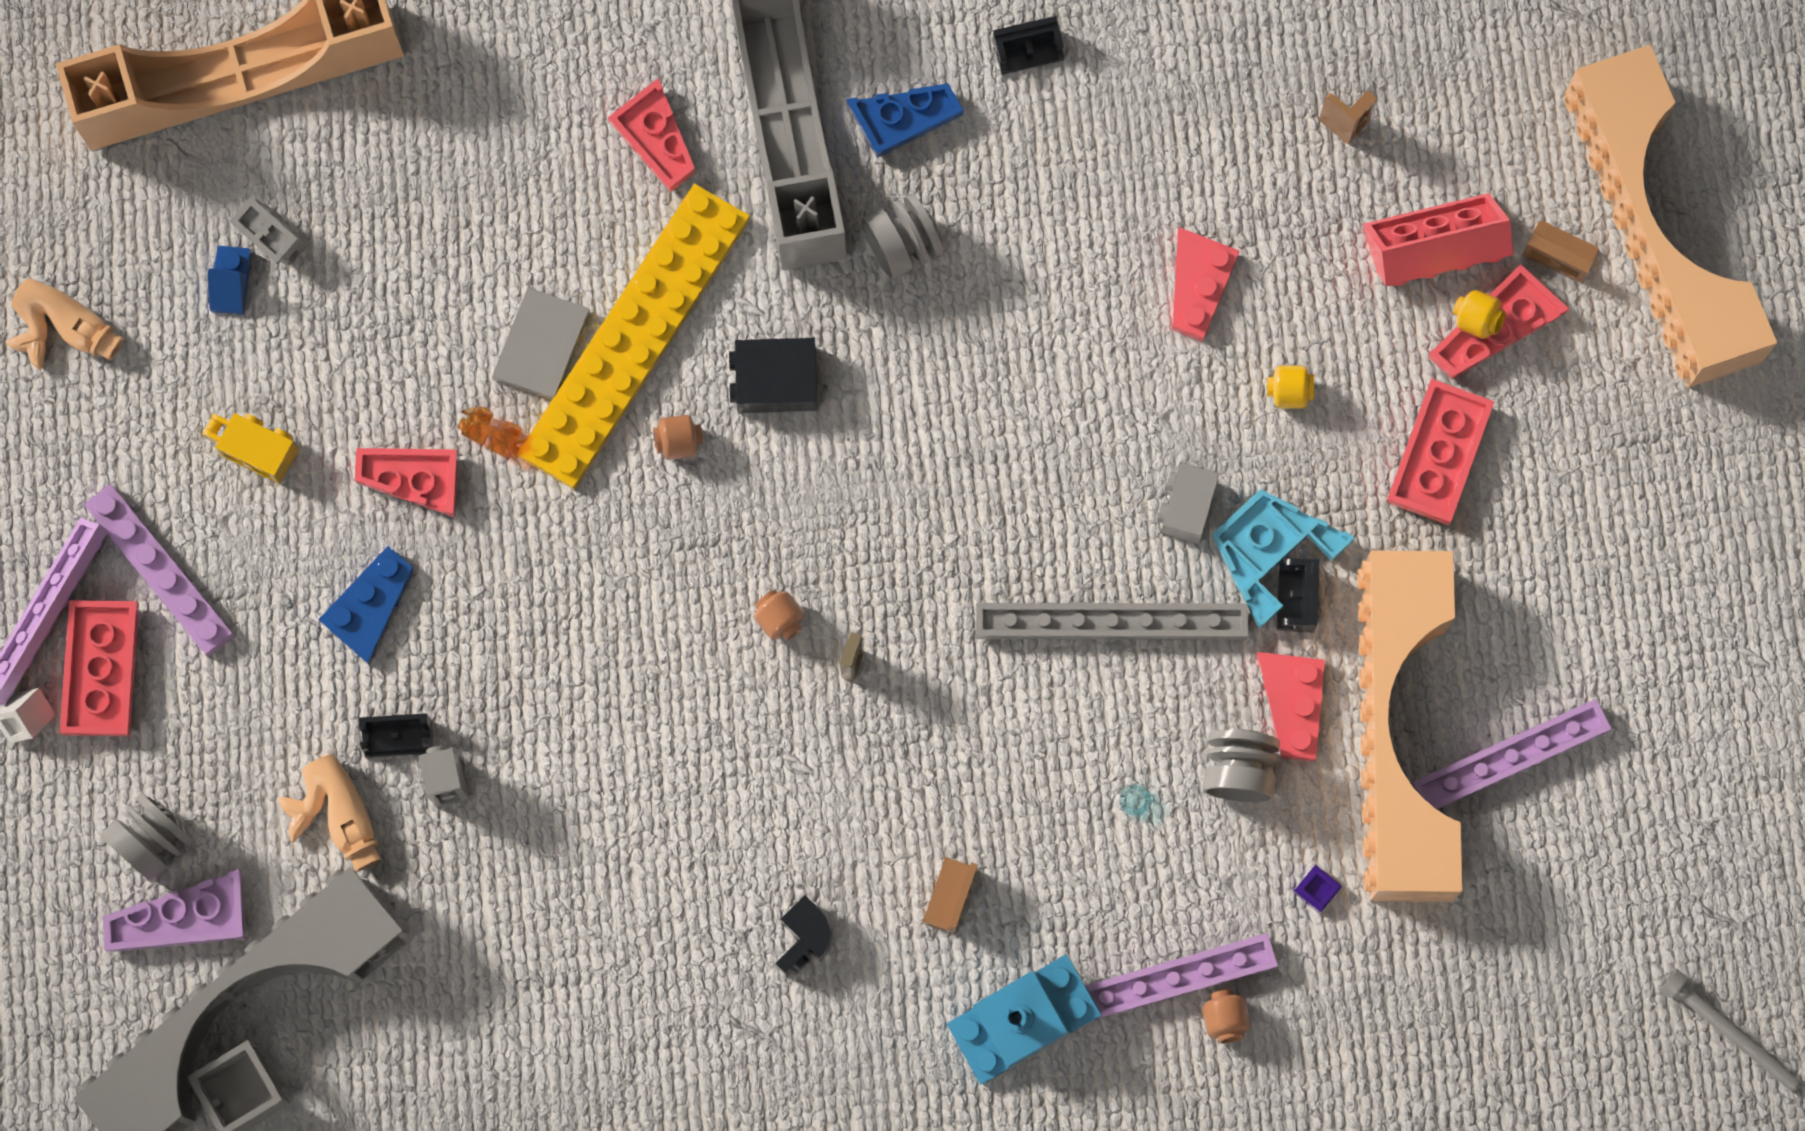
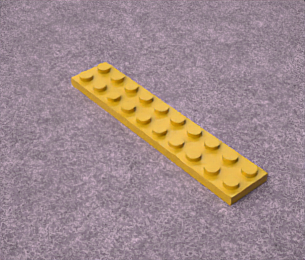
(633, 337)

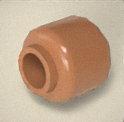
(677, 437)
(779, 615)
(1226, 1017)

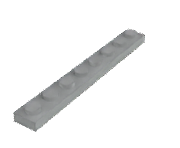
(1112, 621)

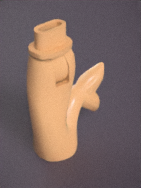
(71, 319)
(347, 815)

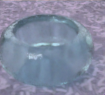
(1138, 788)

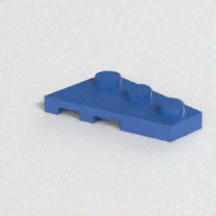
(905, 116)
(367, 604)

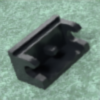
(1028, 45)
(1298, 594)
(396, 735)

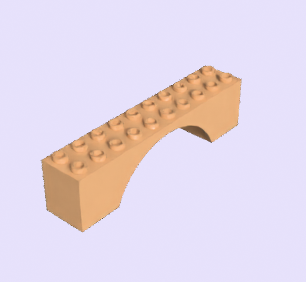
(138, 92)
(1706, 318)
(1408, 841)

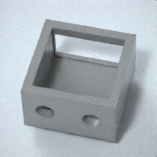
(238, 1089)

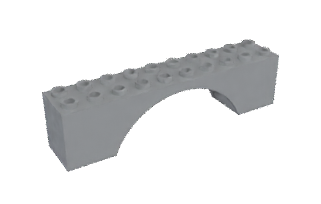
(789, 133)
(333, 933)

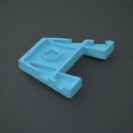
(1261, 537)

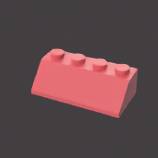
(1439, 239)

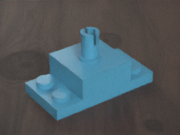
(1023, 1018)

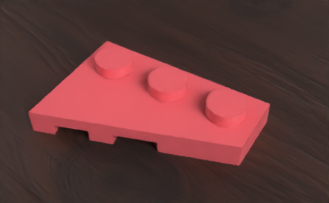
(654, 136)
(1199, 281)
(413, 475)
(1294, 699)

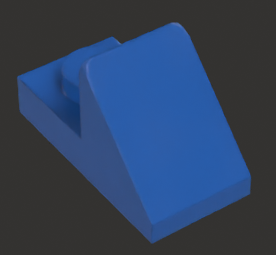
(229, 280)

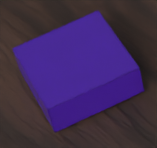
(1317, 889)

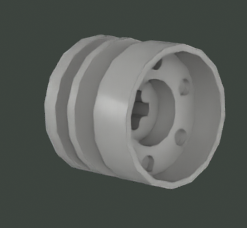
(906, 234)
(1241, 772)
(147, 837)

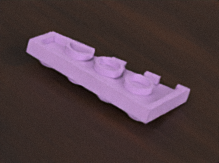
(190, 916)

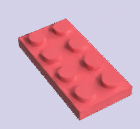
(1440, 452)
(99, 668)

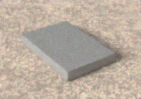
(541, 343)

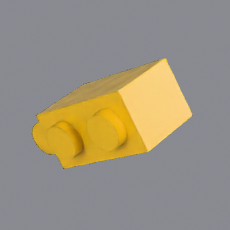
(253, 445)

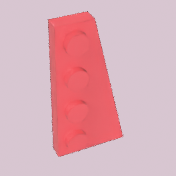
(1527, 309)

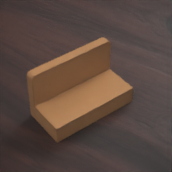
(1347, 121)
(1560, 251)
(950, 895)

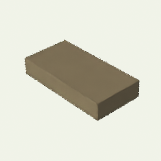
(852, 657)

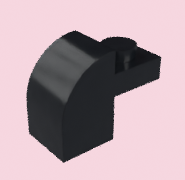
(811, 930)

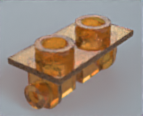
(481, 424)

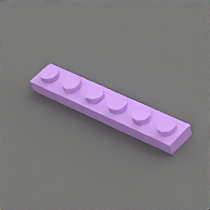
(159, 570)
(47, 604)
(1513, 755)
(1183, 975)

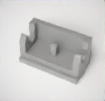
(268, 231)

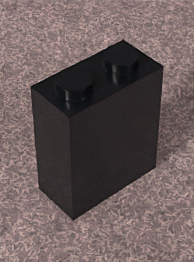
(774, 375)

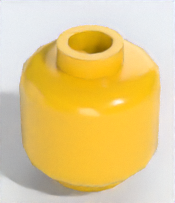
(1479, 314)
(1291, 387)

